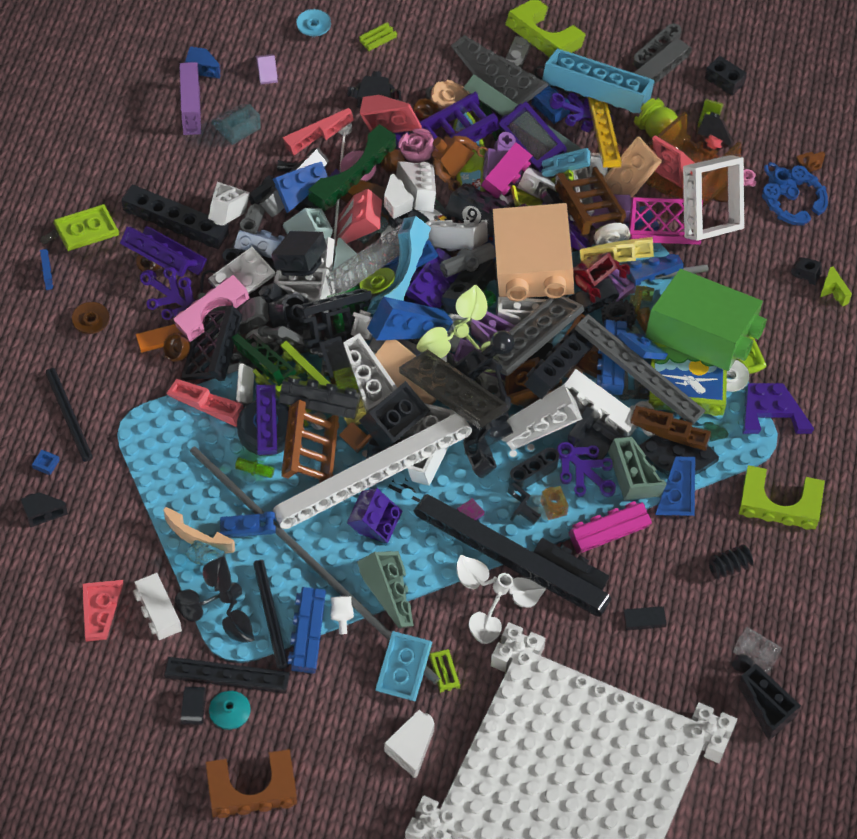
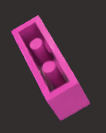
(507, 171)

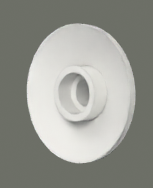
(739, 377)

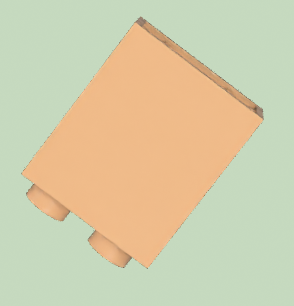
(533, 251)

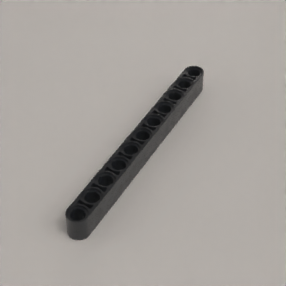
(512, 555)

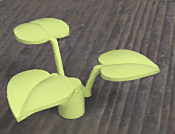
(468, 305)

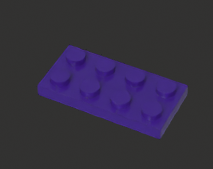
(431, 283)

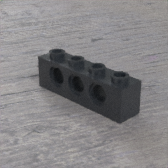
(464, 282)

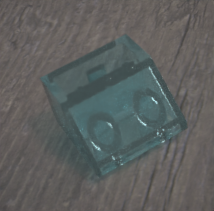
(238, 123)

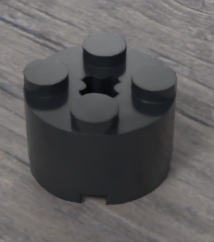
(283, 311)

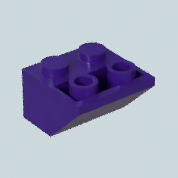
(374, 515)

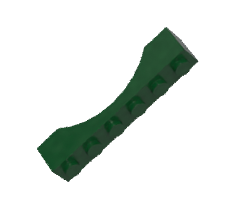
(330, 189)

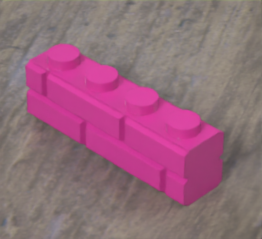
(610, 527)

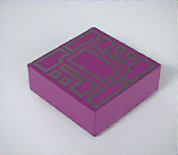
(471, 509)

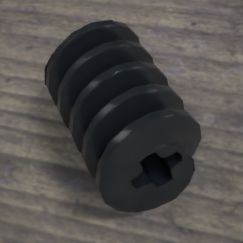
(730, 559)

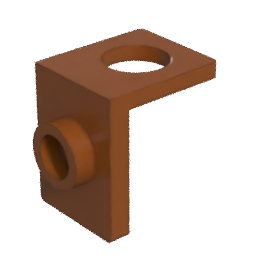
(813, 162)
(355, 437)

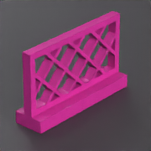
(658, 236)

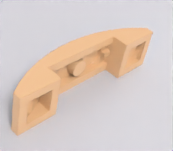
(189, 534)

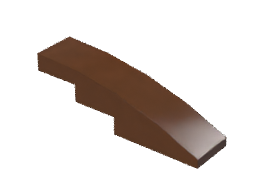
(673, 429)

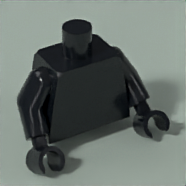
(372, 86)

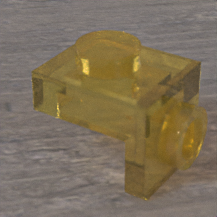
(641, 293)

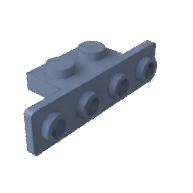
(262, 242)

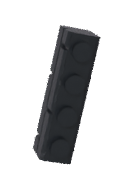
(319, 397)

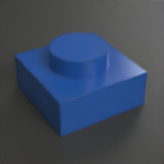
(45, 462)

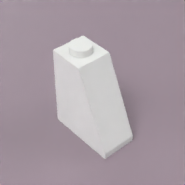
(411, 742)

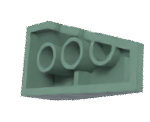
(384, 576)

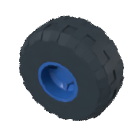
(248, 426)

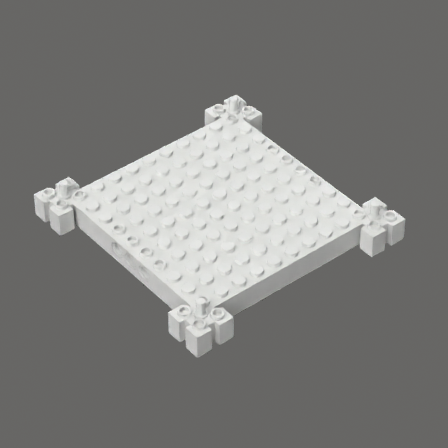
(569, 758)

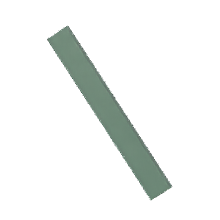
(503, 105)

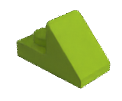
(710, 106)
(835, 285)

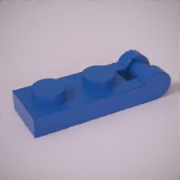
(247, 525)

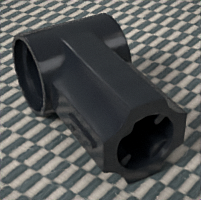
(261, 191)

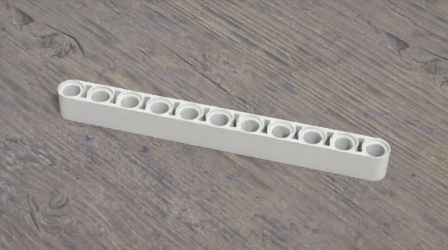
(371, 471)

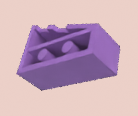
(485, 328)

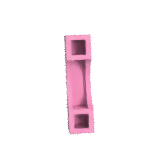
(228, 293)

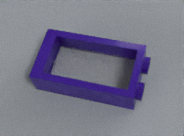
(532, 134)

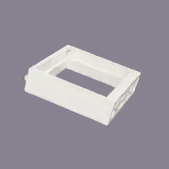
(693, 197)

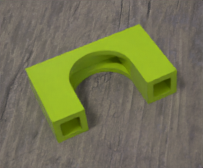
(524, 21)
(756, 503)

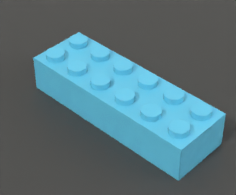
(598, 80)

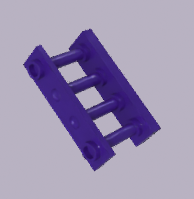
(475, 132)
(163, 250)

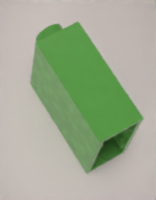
(706, 320)

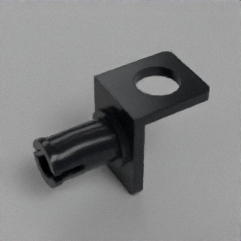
(523, 509)

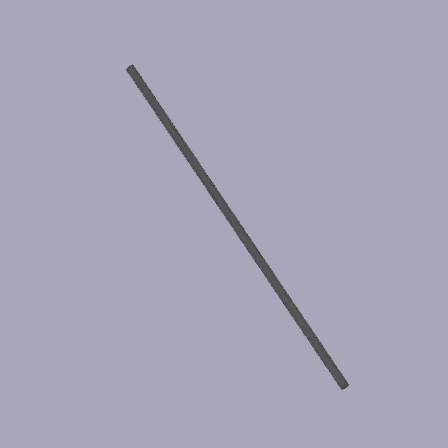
(302, 553)

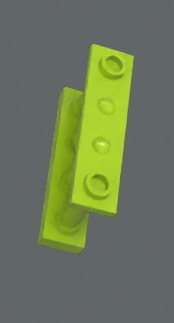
(301, 366)

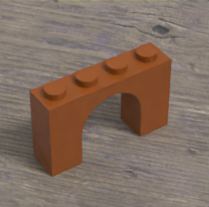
(228, 801)

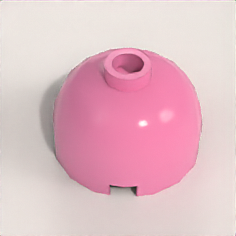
(417, 146)

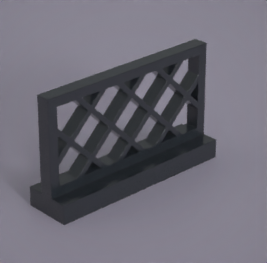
(223, 346)

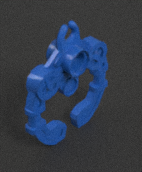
(788, 188)

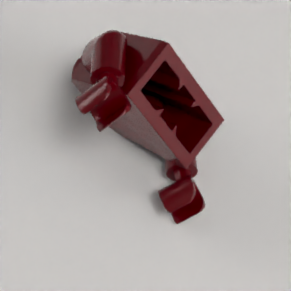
(594, 270)

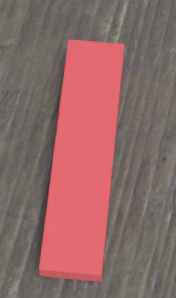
(326, 128)
(203, 400)

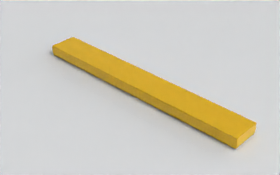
(604, 133)

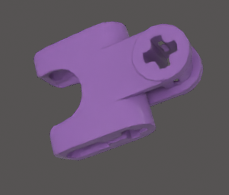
(493, 156)

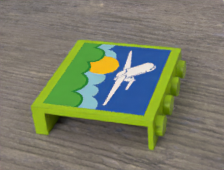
(695, 378)

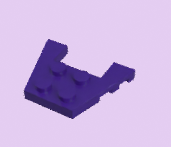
(772, 401)

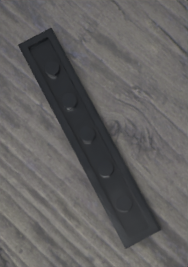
(227, 674)

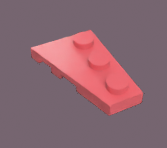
(99, 607)

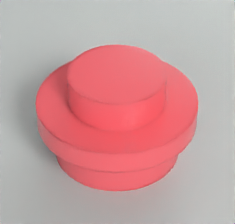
(713, 142)

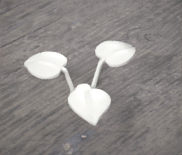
(473, 573)

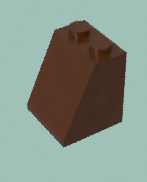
(515, 387)

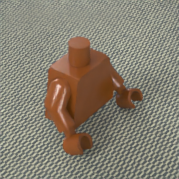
(452, 156)

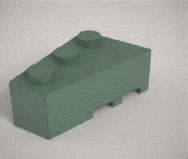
(633, 472)

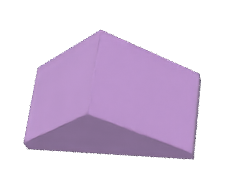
(267, 69)

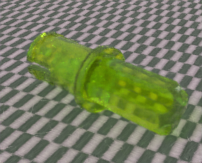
(254, 467)

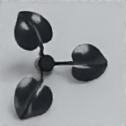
(217, 575)

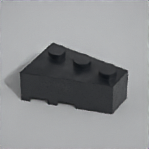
(768, 701)

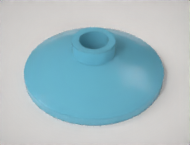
(313, 22)

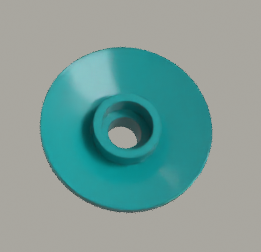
(229, 718)

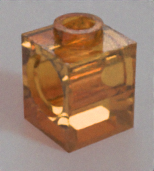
(557, 509)

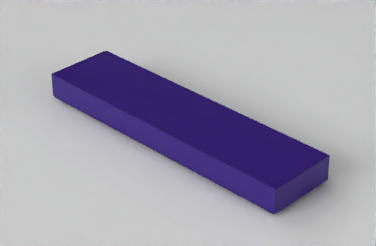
(266, 419)

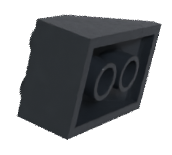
(394, 415)

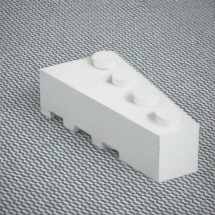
(420, 182)
(369, 373)
(604, 404)

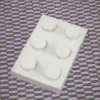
(247, 268)

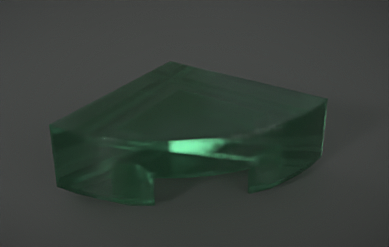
(716, 431)

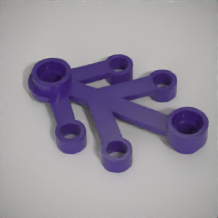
(583, 110)
(173, 294)
(584, 467)

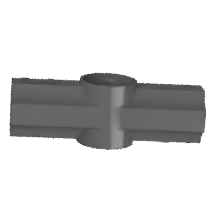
(252, 220)
(467, 260)

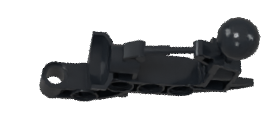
(473, 365)

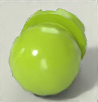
(654, 117)

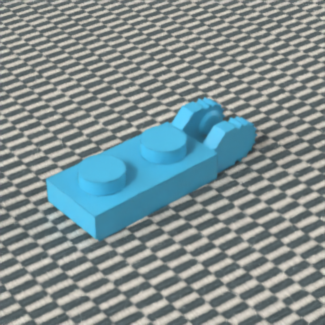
(566, 161)

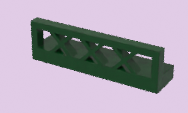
(263, 362)

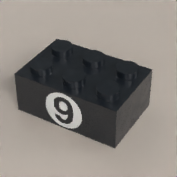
(474, 205)

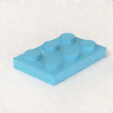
(403, 666)

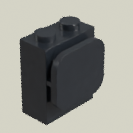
(299, 253)

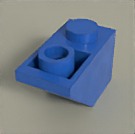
(206, 62)

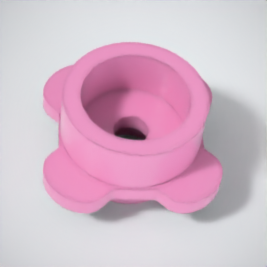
(749, 178)

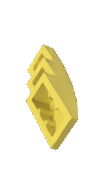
(622, 250)

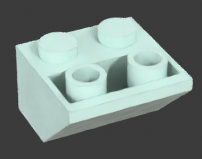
(309, 220)

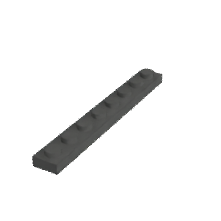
(640, 369)

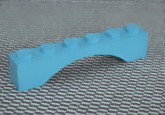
(412, 239)

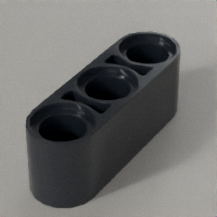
(607, 292)
(539, 462)

